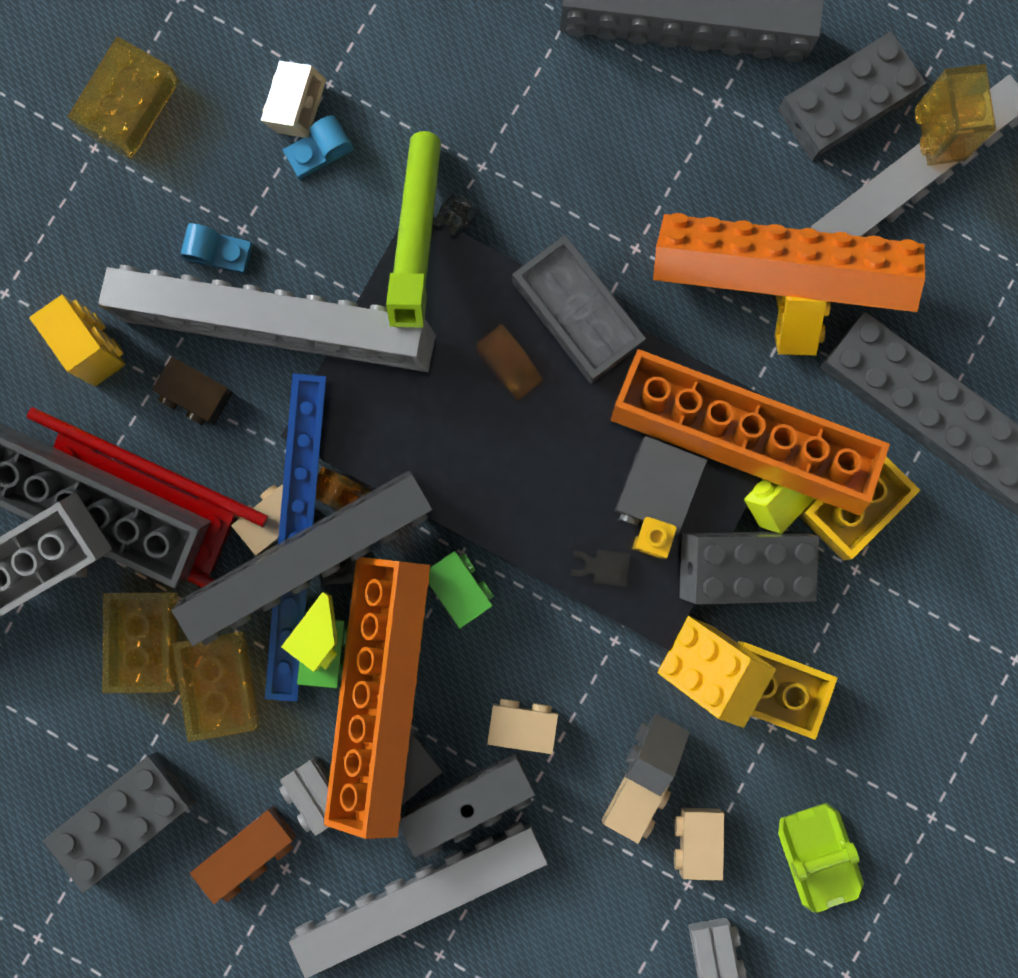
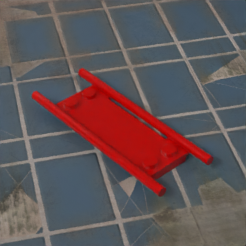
(160, 482)

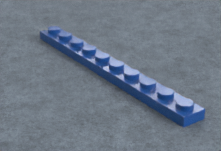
(295, 516)

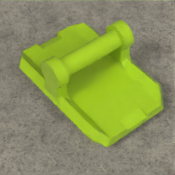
(820, 857)

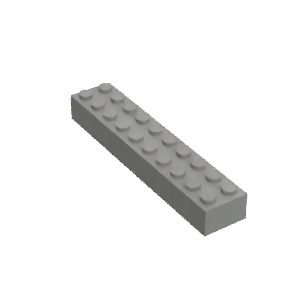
(264, 318)

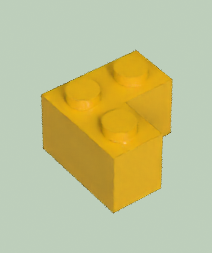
(800, 325)

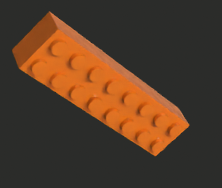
(790, 262)
(750, 432)
(376, 698)

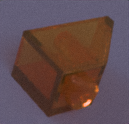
(509, 362)
(337, 489)

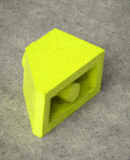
(775, 505)
(315, 635)

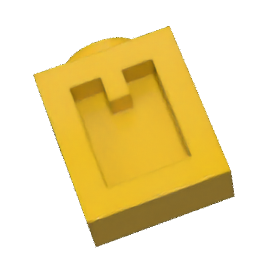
(655, 538)

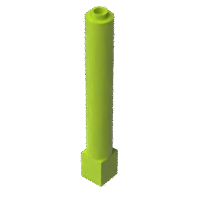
(408, 281)

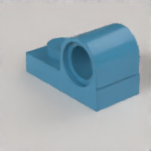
(325, 144)
(211, 249)

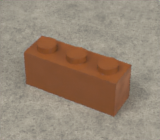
(244, 856)

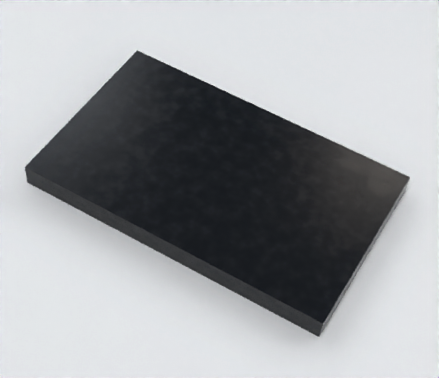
(511, 473)

